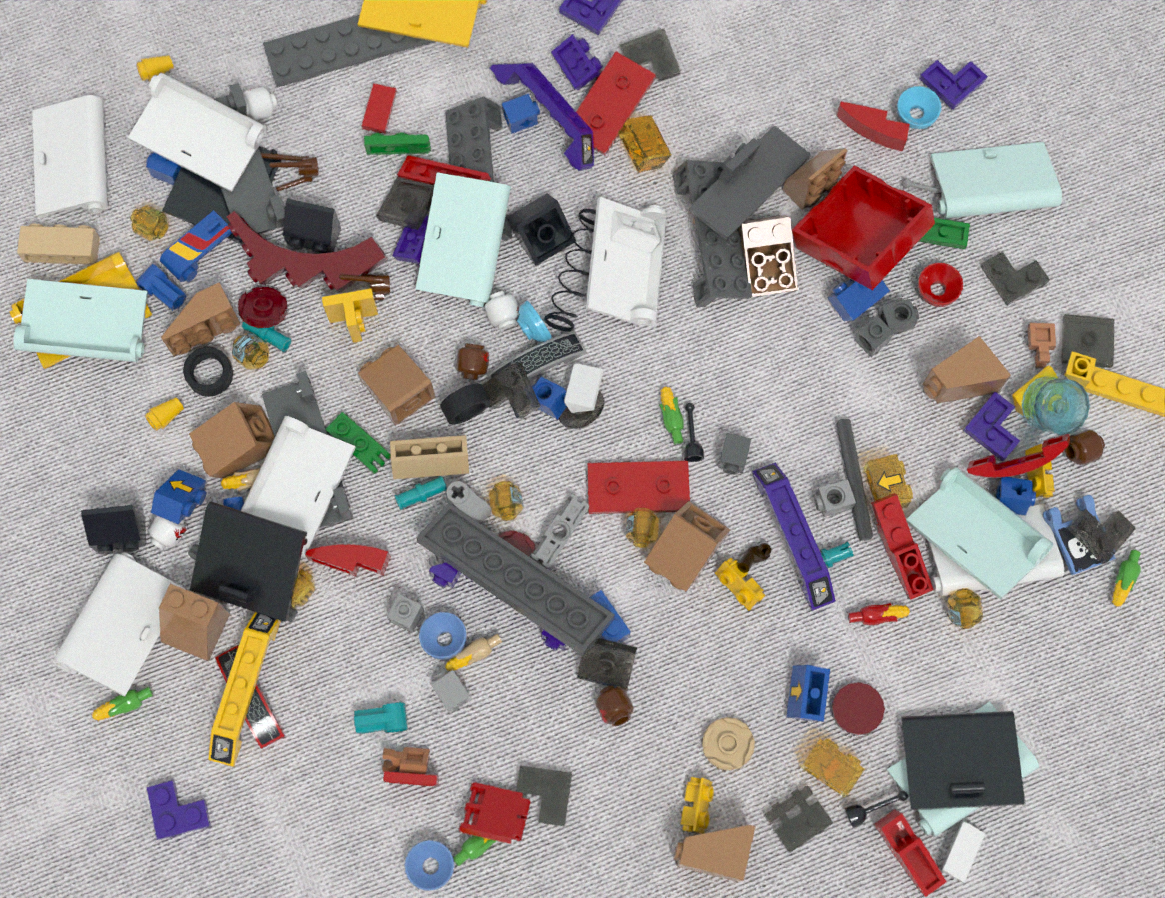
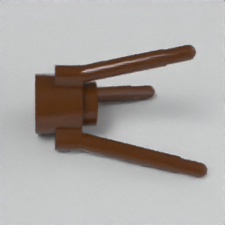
(305, 166)
(378, 283)

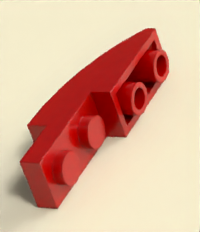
(900, 547)

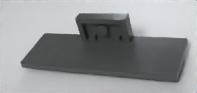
(749, 181)

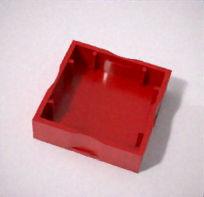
(863, 227)

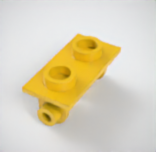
(1041, 482)
(747, 592)
(697, 817)

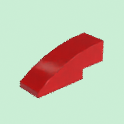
(873, 125)
(350, 558)
(910, 852)

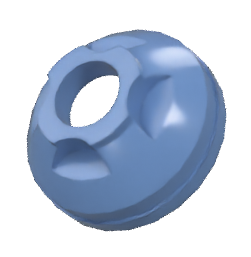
(437, 625)
(416, 859)

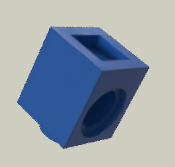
(554, 404)

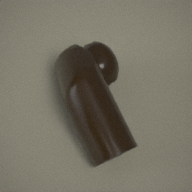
(754, 555)

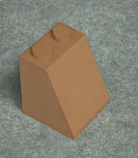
(966, 374)
(397, 384)
(233, 439)
(686, 546)
(191, 622)
(717, 852)

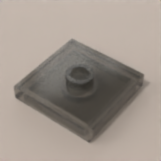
(406, 203)
(1088, 337)
(608, 663)

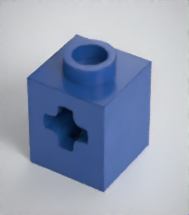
(520, 113)
(1016, 494)

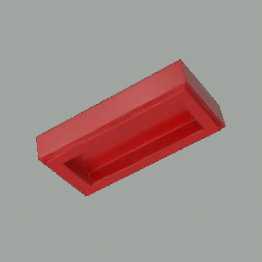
(379, 108)
(411, 779)

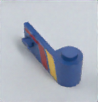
(184, 254)

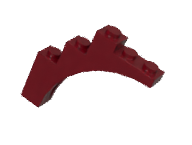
(304, 268)

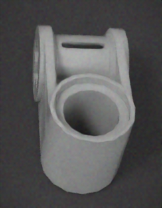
(470, 503)

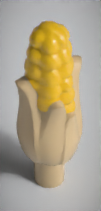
(240, 480)
(474, 652)

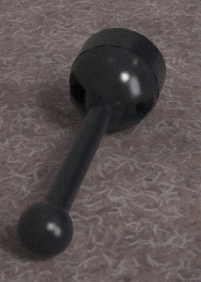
(693, 451)
(857, 814)

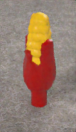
(879, 614)

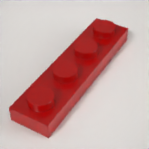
(426, 170)

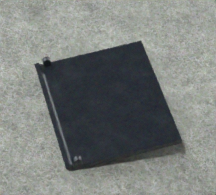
(197, 197)
(248, 561)
(962, 760)

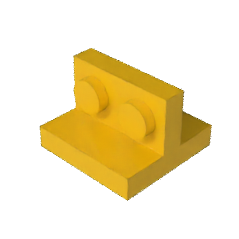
(351, 308)

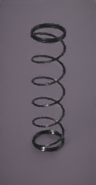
(557, 317)

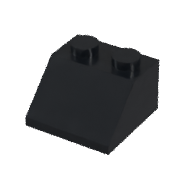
(310, 227)
(541, 228)
(114, 528)

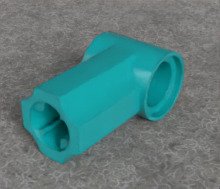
(388, 718)

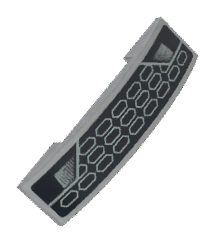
(546, 355)

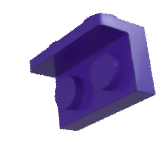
(577, 61)
(411, 244)

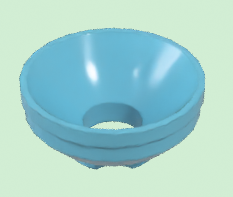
(919, 98)
(532, 323)

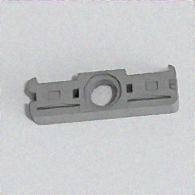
(567, 518)

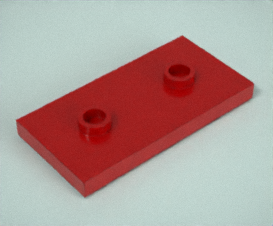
(614, 99)
(634, 485)

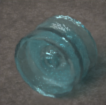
(1055, 405)

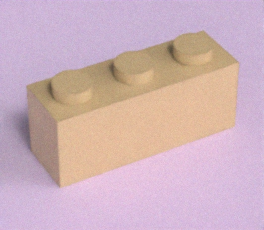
(58, 244)
(429, 457)

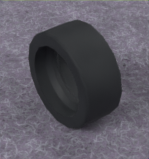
(203, 354)
(465, 403)

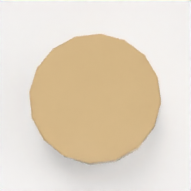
(728, 744)

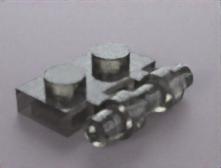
(804, 825)

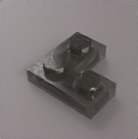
(653, 48)
(1010, 283)
(514, 386)
(1101, 539)
(554, 789)

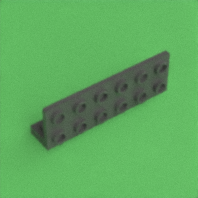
(470, 139)
(254, 193)
(721, 258)
(300, 403)

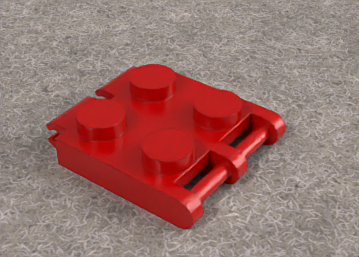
(497, 815)

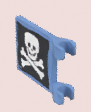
(1074, 552)

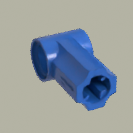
(158, 285)

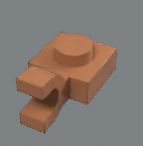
(1042, 339)
(410, 760)

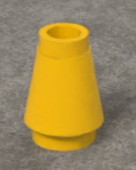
(154, 66)
(163, 414)

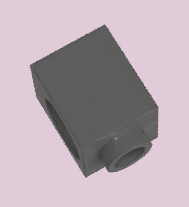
(903, 307)
(874, 336)
(734, 454)

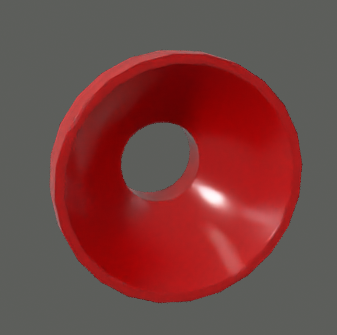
(940, 274)

